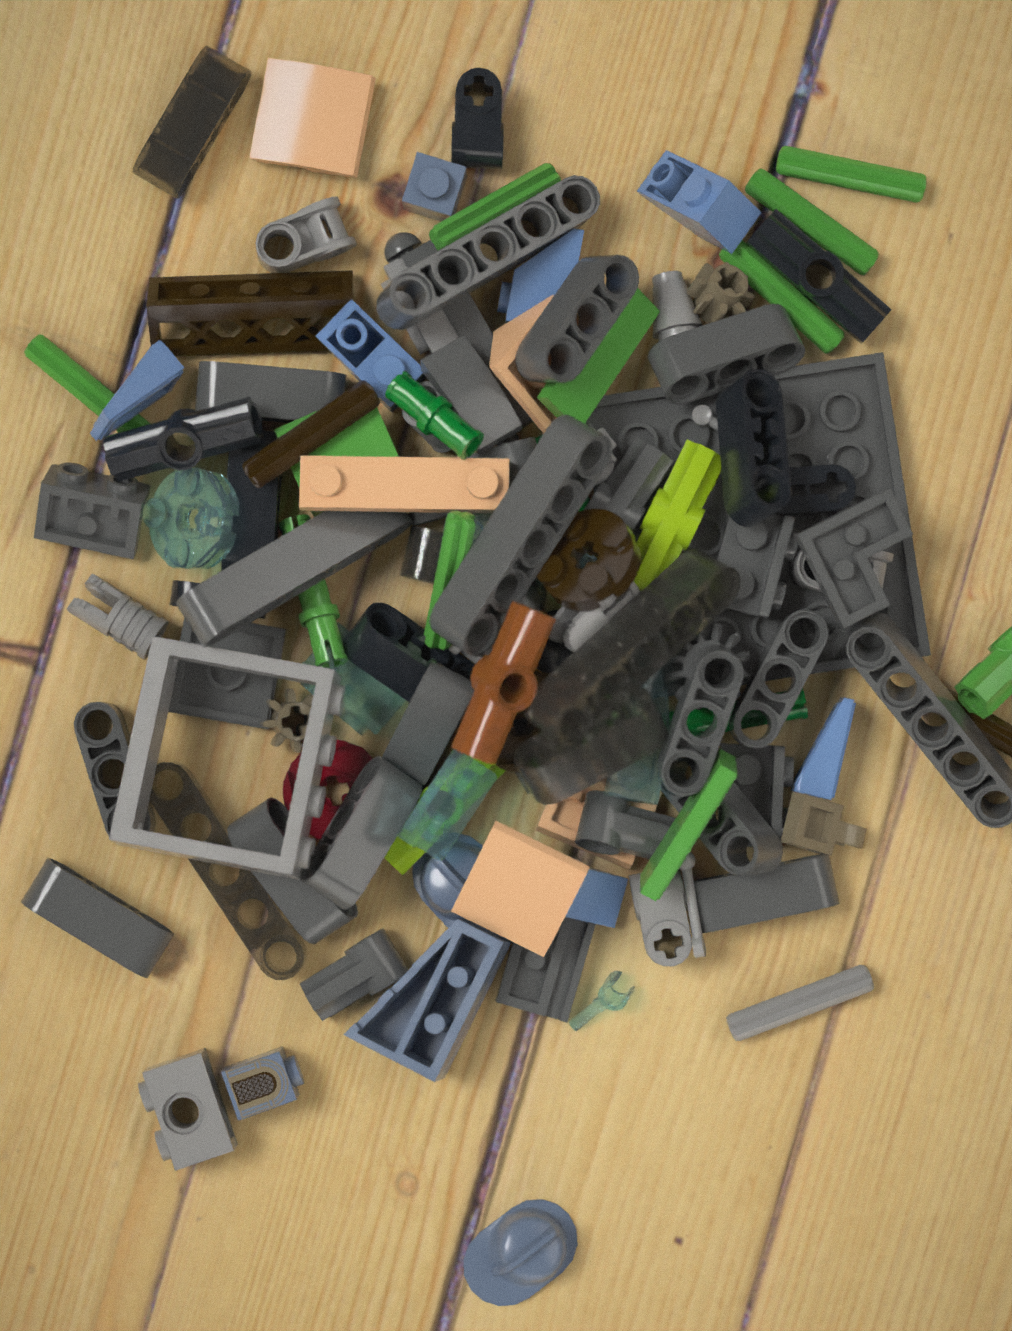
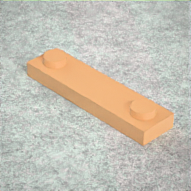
(402, 484)

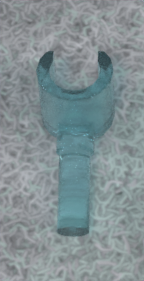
(606, 999)

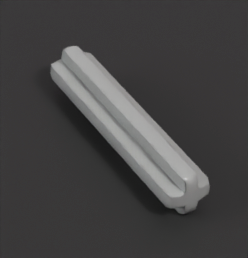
(800, 1002)

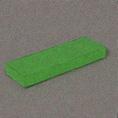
(584, 393)
(687, 827)

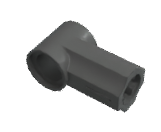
(632, 482)
(615, 827)
(363, 970)

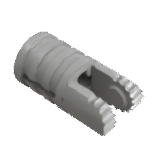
(127, 621)
(578, 626)

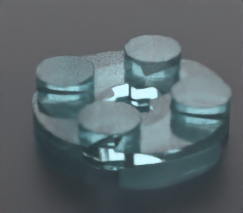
(170, 512)

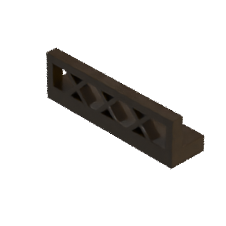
(249, 303)

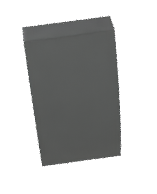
(474, 393)

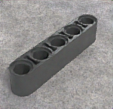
(472, 268)
(520, 534)
(285, 570)
(926, 696)

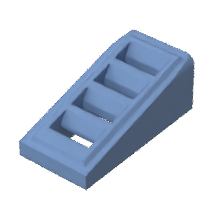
(145, 385)
(823, 763)

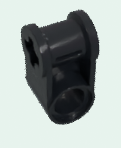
(478, 129)

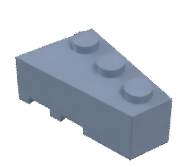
(435, 1001)

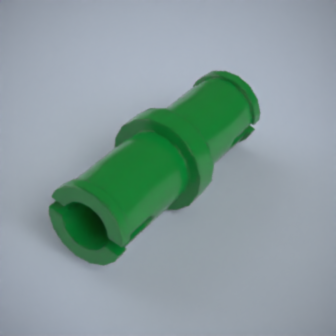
(434, 415)

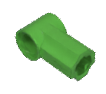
(990, 680)

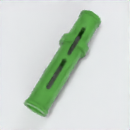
(319, 614)

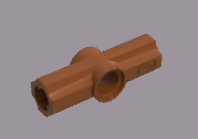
(514, 657)

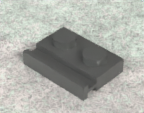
(547, 982)

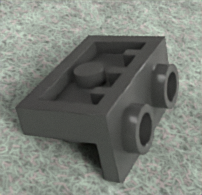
(90, 510)
(758, 558)
(761, 779)

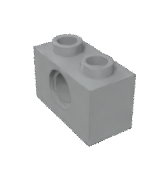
(194, 1079)

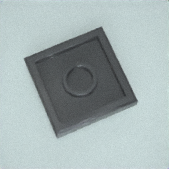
(229, 693)

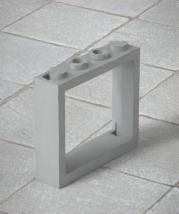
(146, 742)

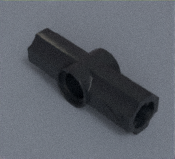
(844, 300)
(211, 429)

